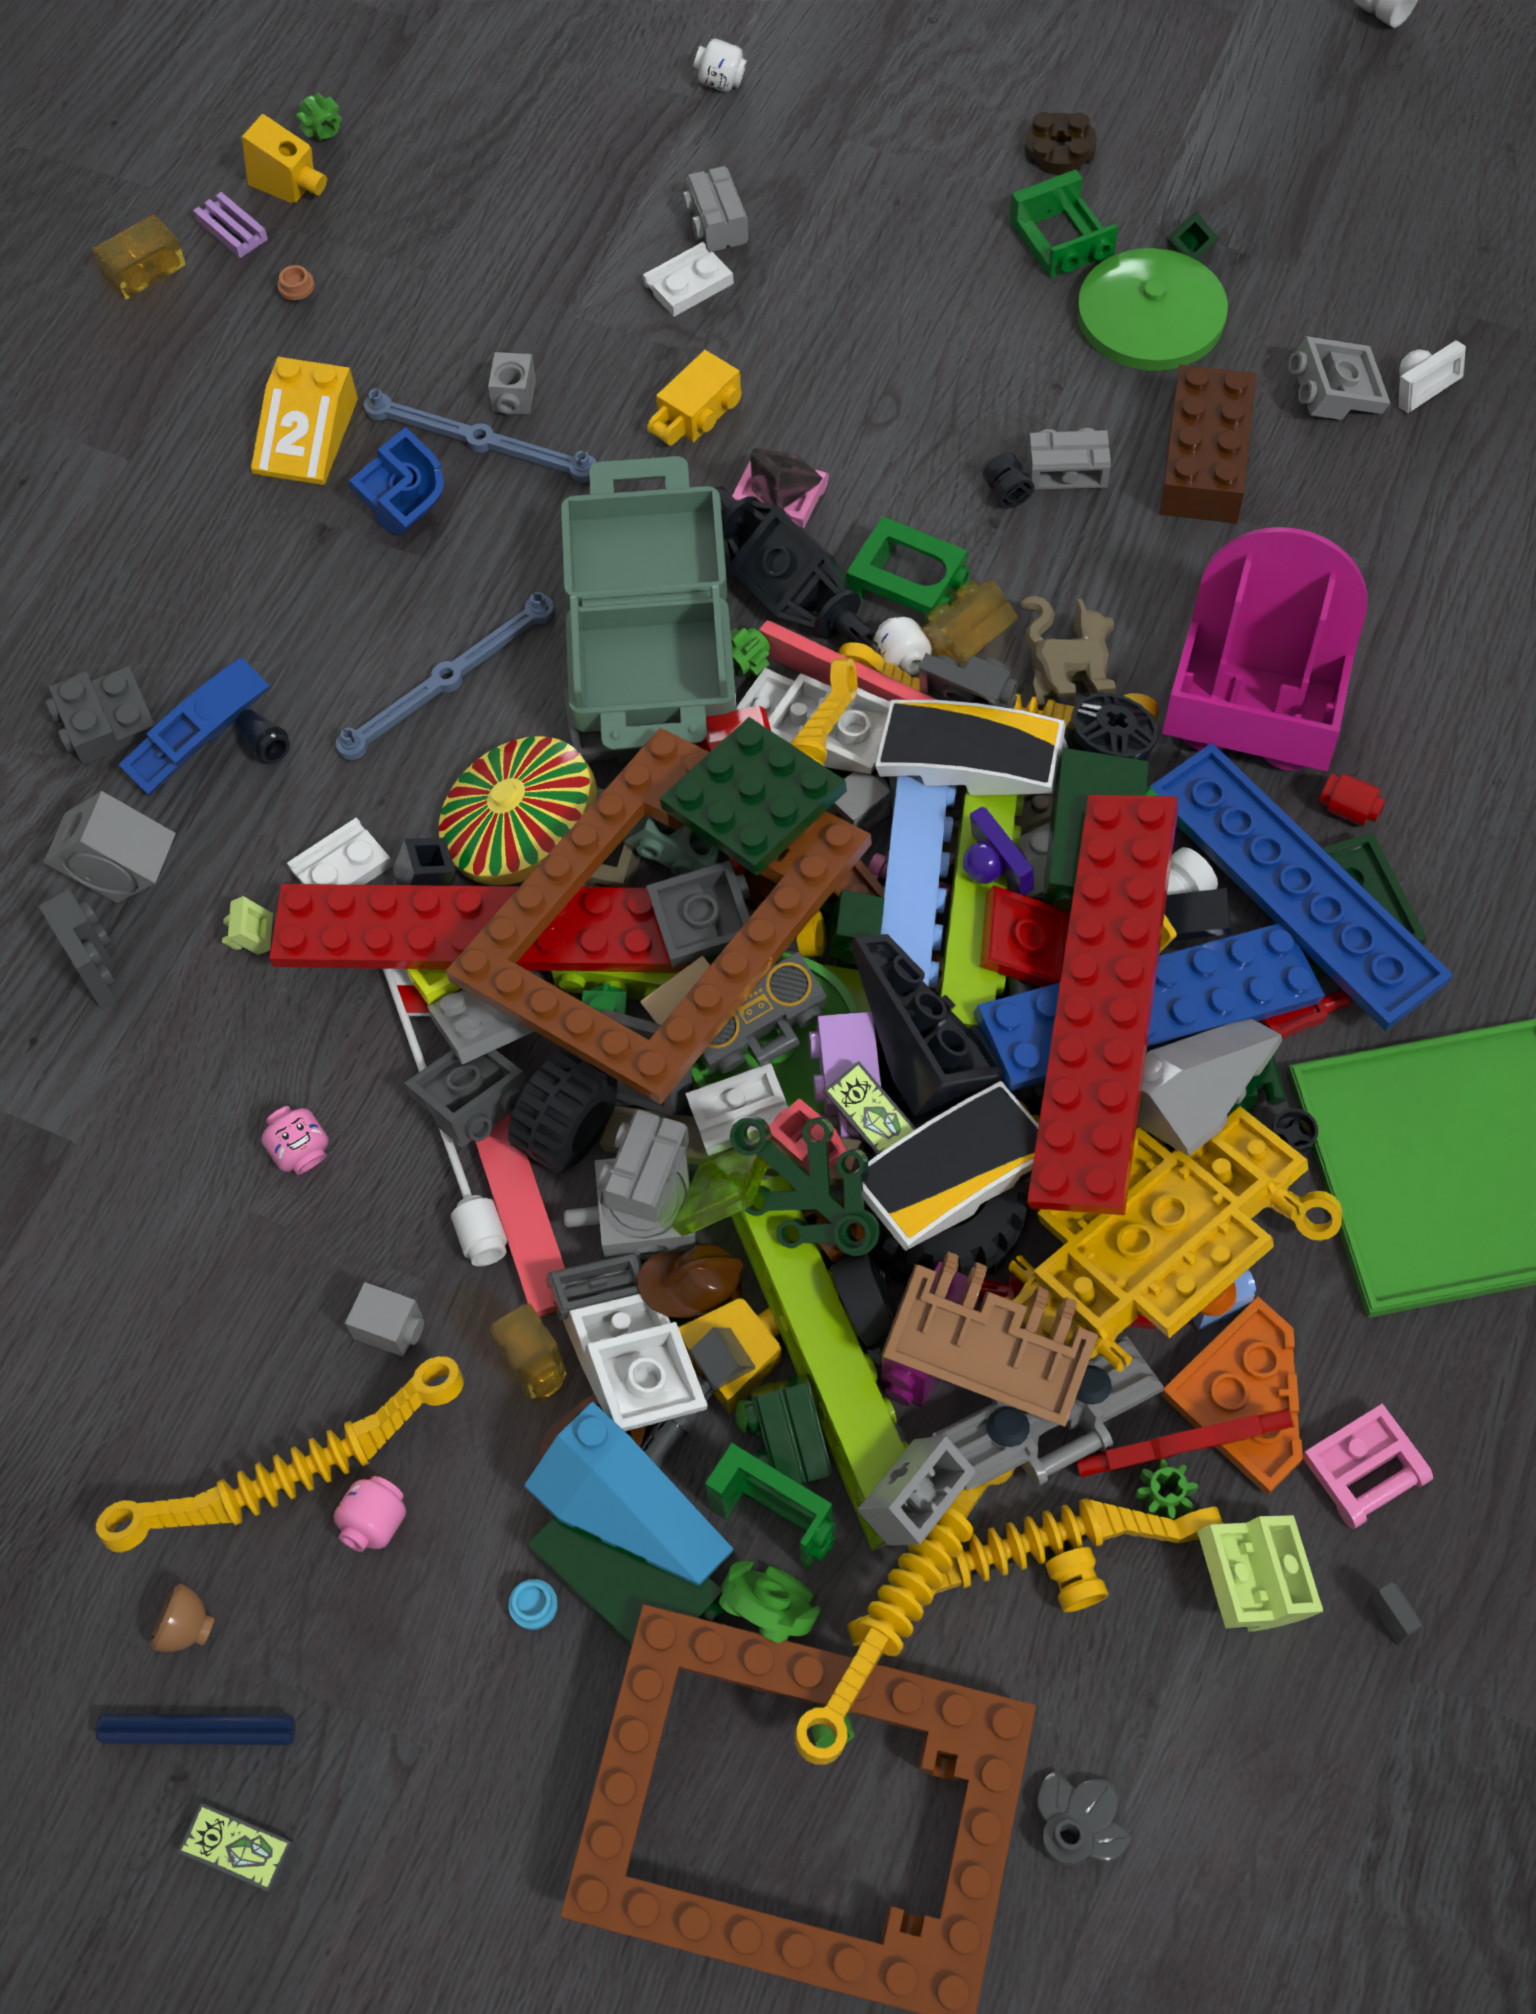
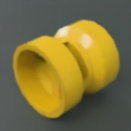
(1076, 1579)

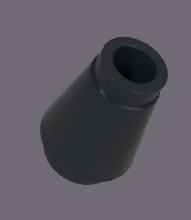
(264, 738)

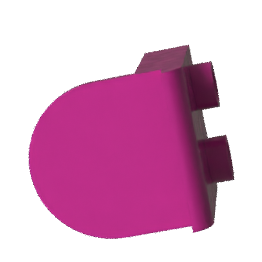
(1270, 649)

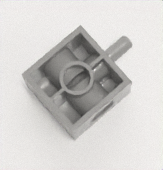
(109, 847)
(629, 1234)

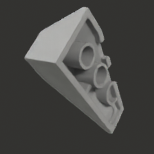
(1199, 1079)

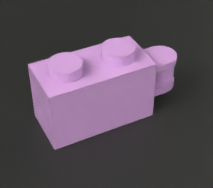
(838, 1045)

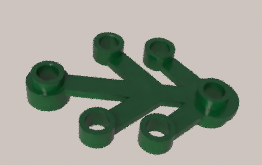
(811, 1189)

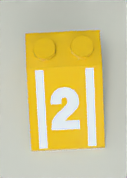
(303, 420)

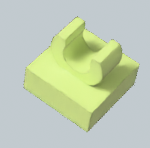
(248, 926)

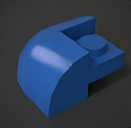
(400, 482)

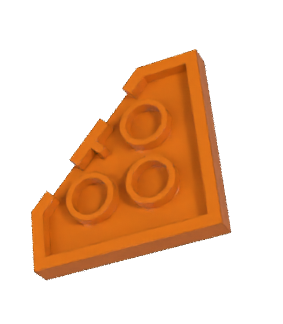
(1245, 1375)

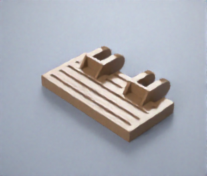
(987, 1346)

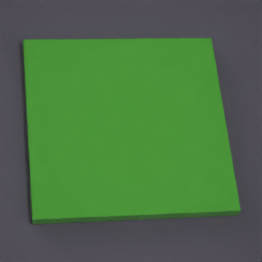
(1430, 1163)

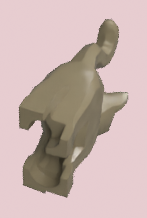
(1068, 661)

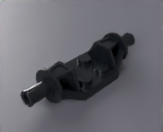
(788, 569)

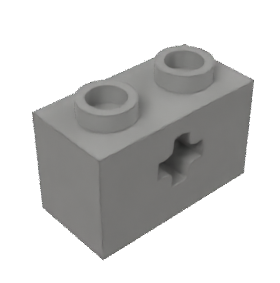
(917, 1491)

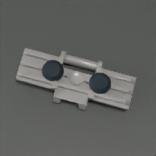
(1008, 1437)

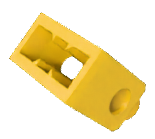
(279, 162)
(754, 1333)

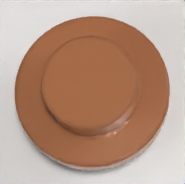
(295, 283)

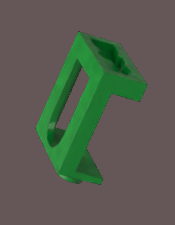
(1053, 198)
(867, 573)
(747, 1475)

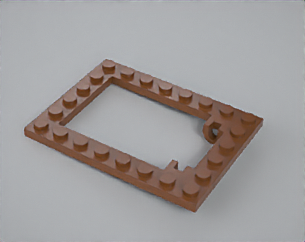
(488, 968)
(920, 1961)

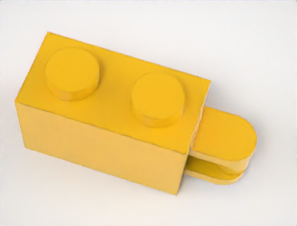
(695, 399)

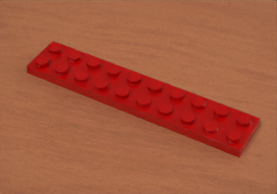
(434, 924)
(1104, 1006)

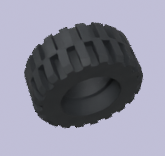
(981, 1240)

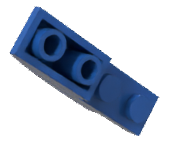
(193, 724)

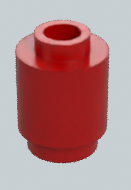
(1352, 799)

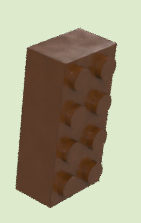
(1208, 444)

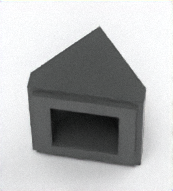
(721, 1357)

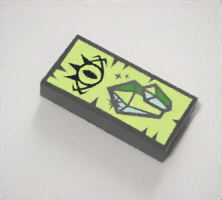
(868, 1109)
(236, 1848)

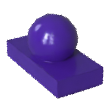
(995, 855)

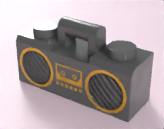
(780, 1001)

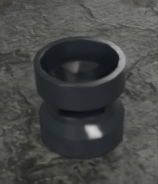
(1008, 480)
(1296, 1128)

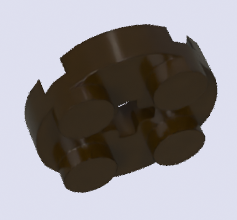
(1060, 127)

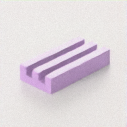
(216, 209)

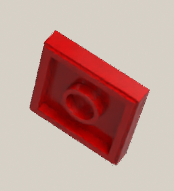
(1023, 937)

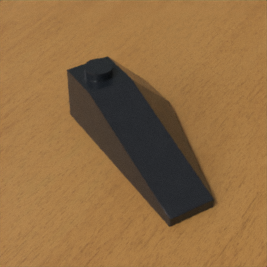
(924, 1042)

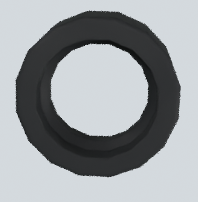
(865, 1297)

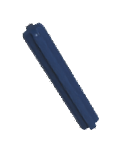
(195, 1729)

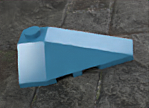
(616, 1492)

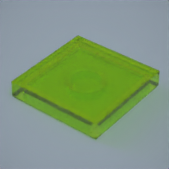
(720, 1190)

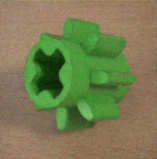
(319, 117)
(749, 652)
(1159, 1480)

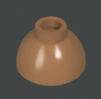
(181, 1621)

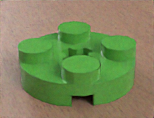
(769, 1600)

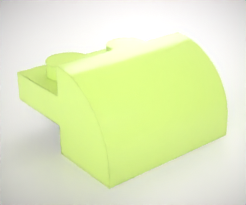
(1260, 1572)

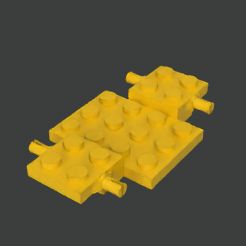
(1179, 1239)

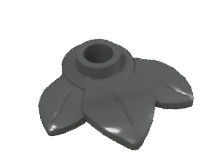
(1083, 1813)

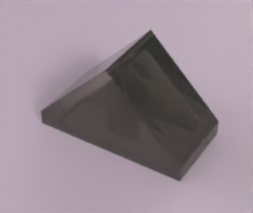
(781, 477)

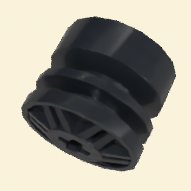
(1111, 727)

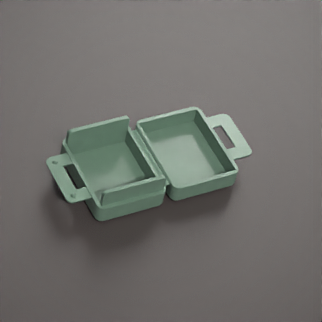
(646, 605)

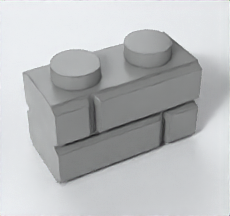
(716, 209)
(1069, 459)
(644, 1165)

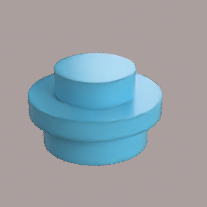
(533, 1604)

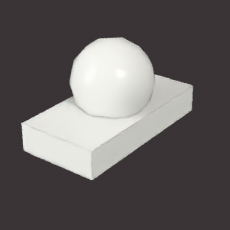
(1428, 374)

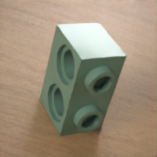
(676, 849)

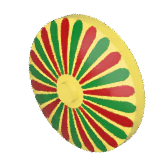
(515, 808)

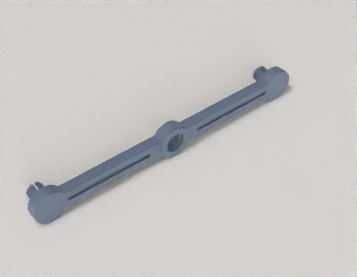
(380, 407)
(353, 743)

